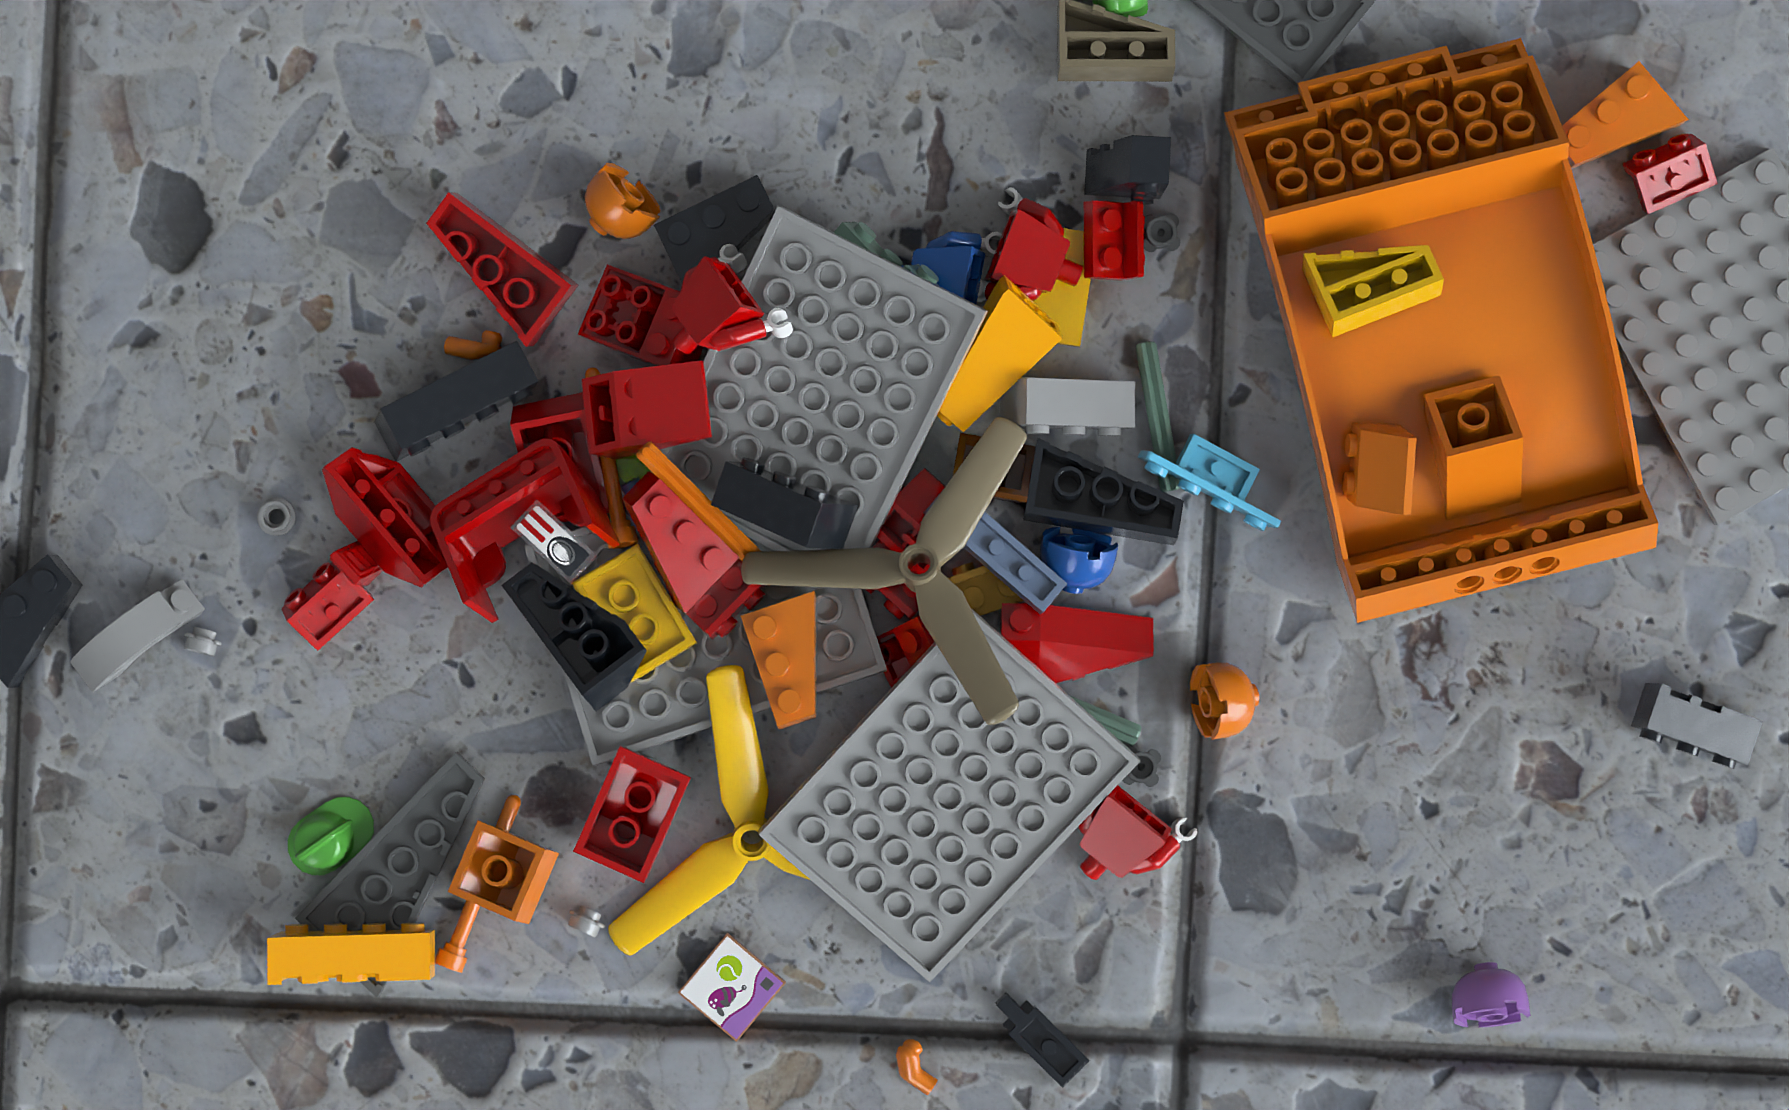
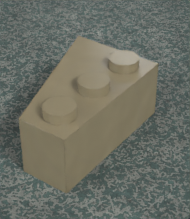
(1111, 46)

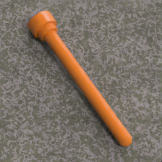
(624, 531)
(453, 953)

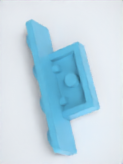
(1215, 473)

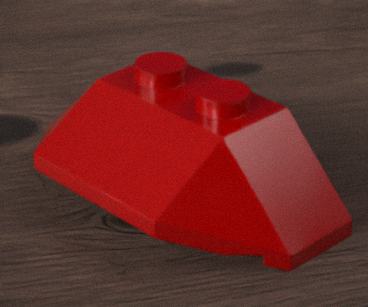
(386, 514)

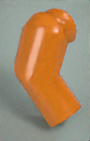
(472, 349)
(910, 1068)

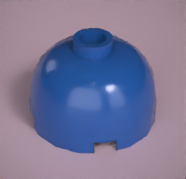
(1078, 558)

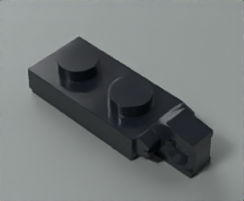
(1042, 1039)

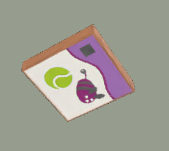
(732, 987)

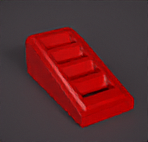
(356, 564)

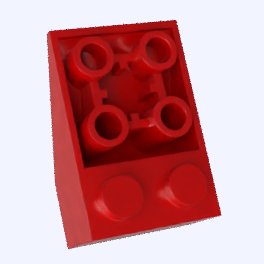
(635, 319)
(646, 406)

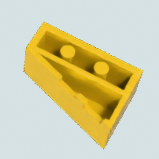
(1370, 285)

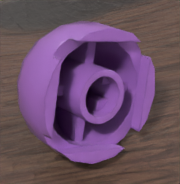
(1489, 997)

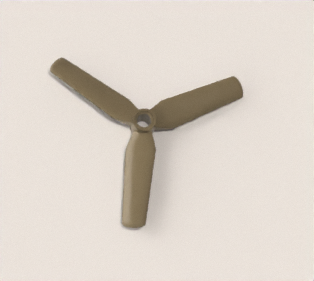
(940, 537)

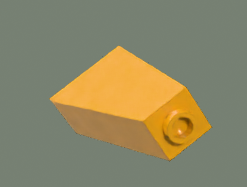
(1005, 348)

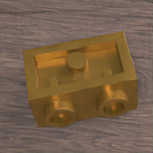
(982, 588)

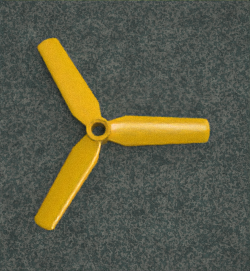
(719, 861)

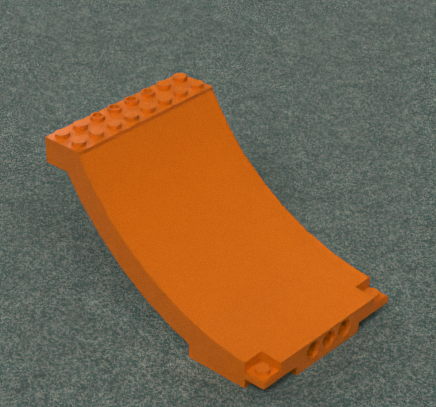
(1499, 377)

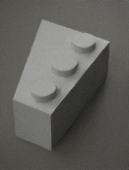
(1070, 405)

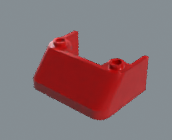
(478, 517)

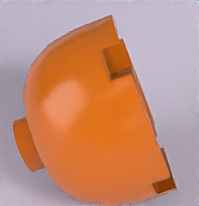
(618, 205)
(1224, 698)

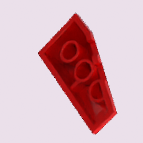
(1076, 641)

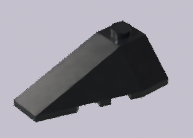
(585, 639)

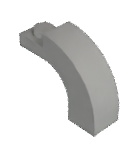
(134, 633)

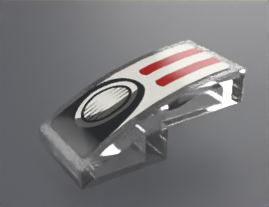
(553, 541)

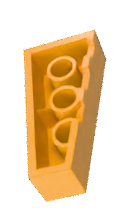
(351, 954)

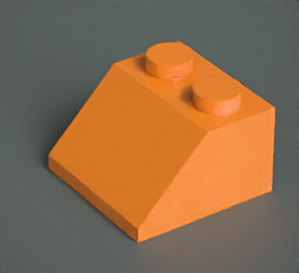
(1380, 467)
(503, 872)

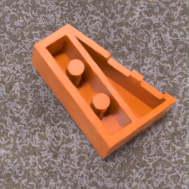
(1621, 116)
(786, 656)

